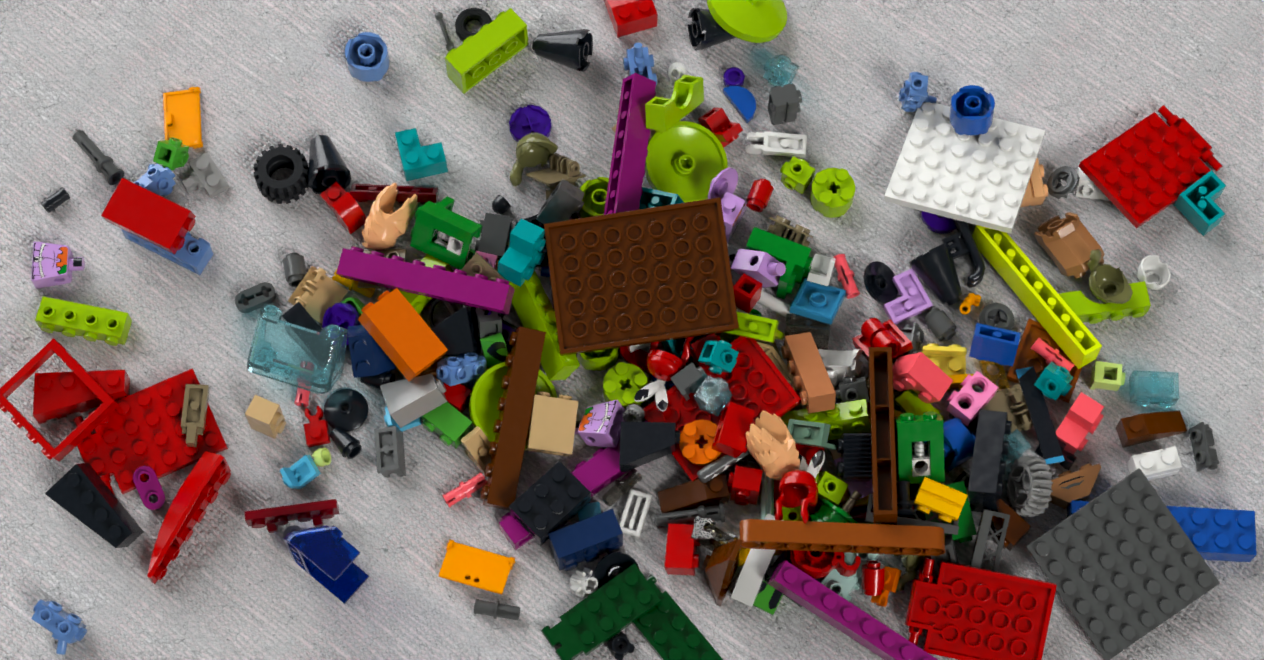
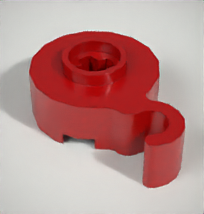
(824, 564)

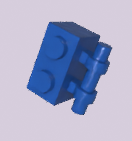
(994, 344)

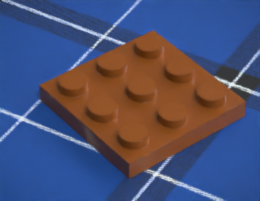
(1028, 357)

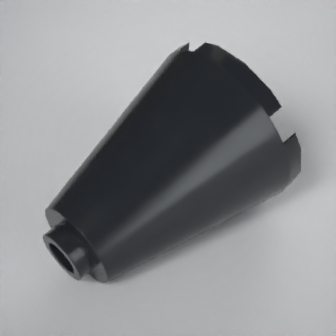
(705, 30)
(566, 48)
(326, 165)
(939, 273)

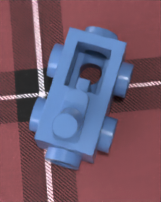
(640, 62)
(915, 92)
(157, 180)
(461, 369)
(64, 626)

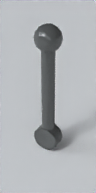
(449, 46)

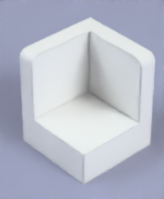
(821, 269)

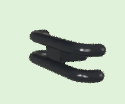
(965, 244)

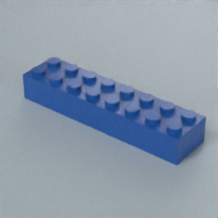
(1213, 532)

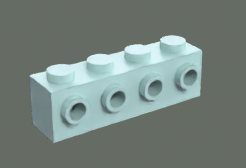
(845, 585)

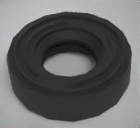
(468, 15)

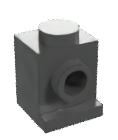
(689, 380)

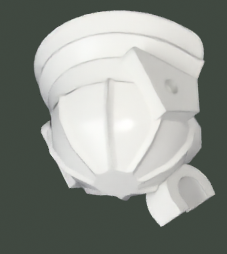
(841, 364)

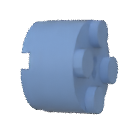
(367, 57)

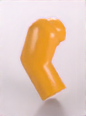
(970, 299)

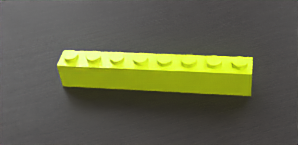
(1038, 295)

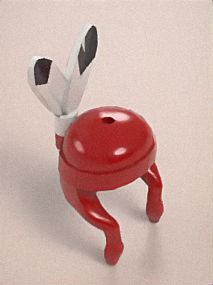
(663, 367)
(800, 487)

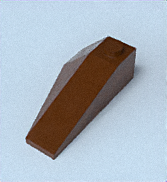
(721, 568)

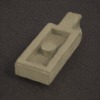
(194, 412)

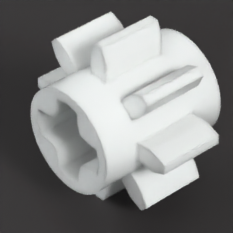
(583, 582)

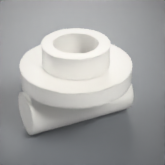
(676, 71)

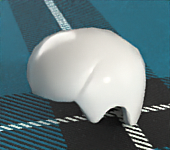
(1153, 272)

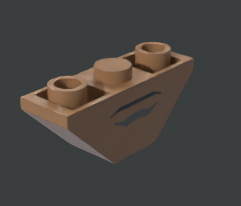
(1074, 485)

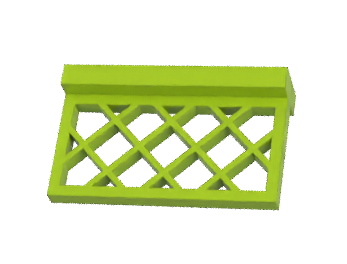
(757, 328)

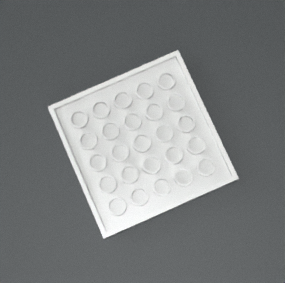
(964, 175)

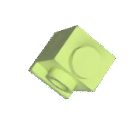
(1110, 370)

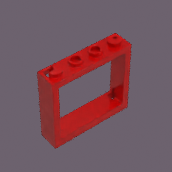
(84, 428)

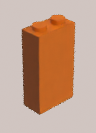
(402, 333)

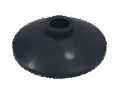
(879, 282)
(351, 418)
(612, 561)

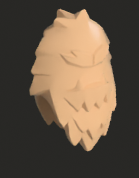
(383, 224)
(772, 446)

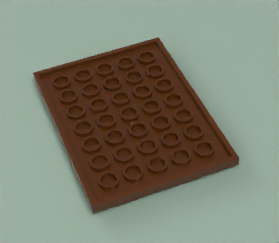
(641, 276)

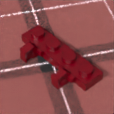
(302, 512)

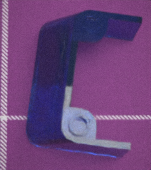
(327, 559)

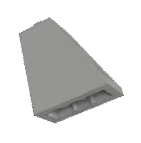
(414, 398)

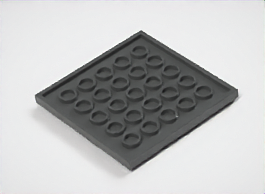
(1122, 564)

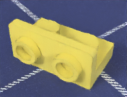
(949, 359)

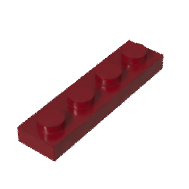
(367, 192)

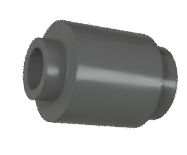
(294, 268)
(940, 324)

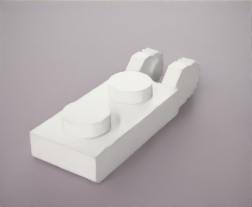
(777, 144)

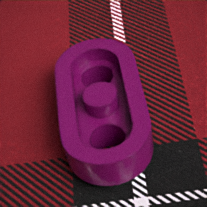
(149, 487)

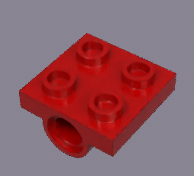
(882, 335)

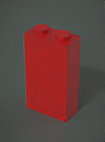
(149, 216)

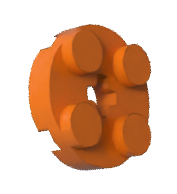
(691, 450)

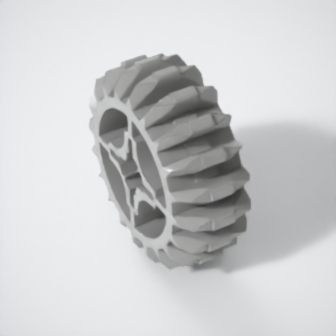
(1029, 486)

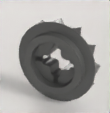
(1054, 184)
(991, 310)

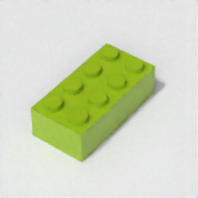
(486, 50)

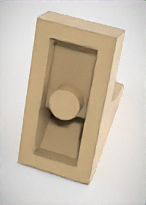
(477, 448)

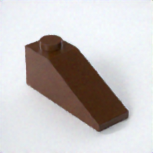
(1149, 427)
(693, 494)
(1016, 528)

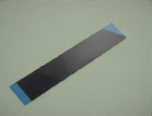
(1040, 416)

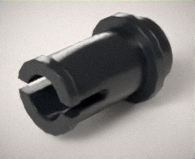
(55, 200)

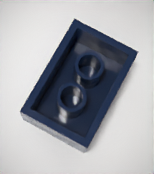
(586, 540)

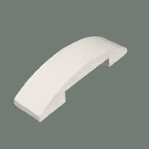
(753, 573)

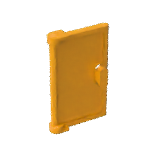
(184, 112)
(477, 564)

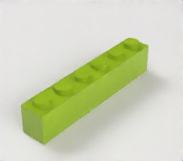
(538, 314)

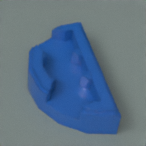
(742, 101)

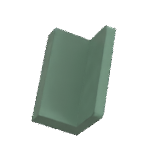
(810, 433)

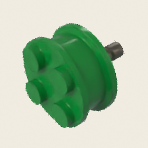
(831, 513)

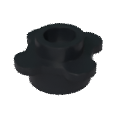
(622, 640)

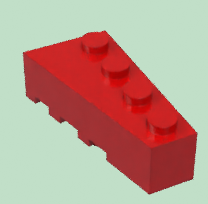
(65, 393)

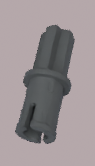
(496, 609)

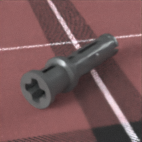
(103, 163)
(662, 519)

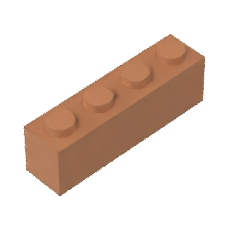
(808, 372)

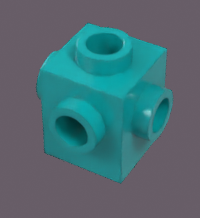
(718, 356)
(1054, 381)

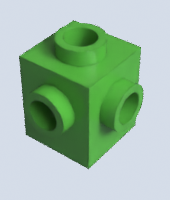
(171, 153)

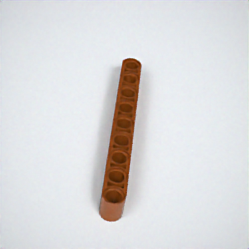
(842, 537)

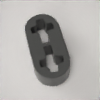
(255, 297)

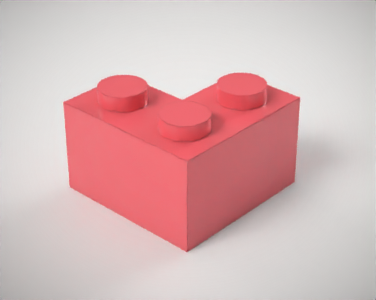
(922, 376)
(1081, 418)

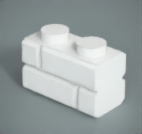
(1156, 463)

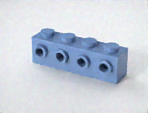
(192, 256)

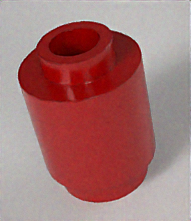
(759, 195)
(873, 578)

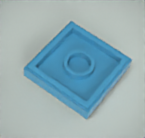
(817, 301)

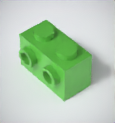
(448, 424)

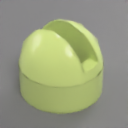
(322, 457)

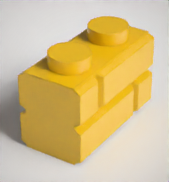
(940, 500)

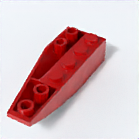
(187, 509)

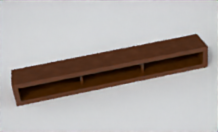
(514, 418)
(882, 436)

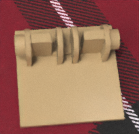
(317, 293)

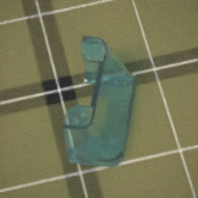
(296, 353)

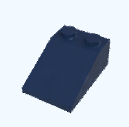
(366, 354)

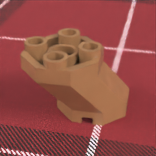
(1068, 244)

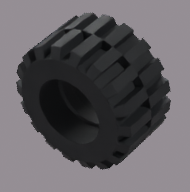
(281, 158)

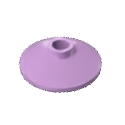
(724, 182)

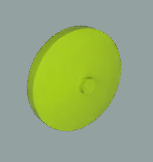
(750, 19)
(684, 160)
(486, 395)

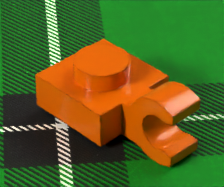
(892, 578)

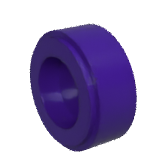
(733, 77)

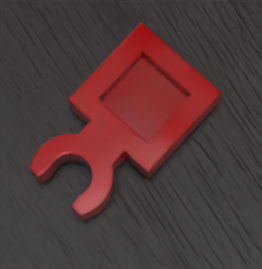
(317, 430)

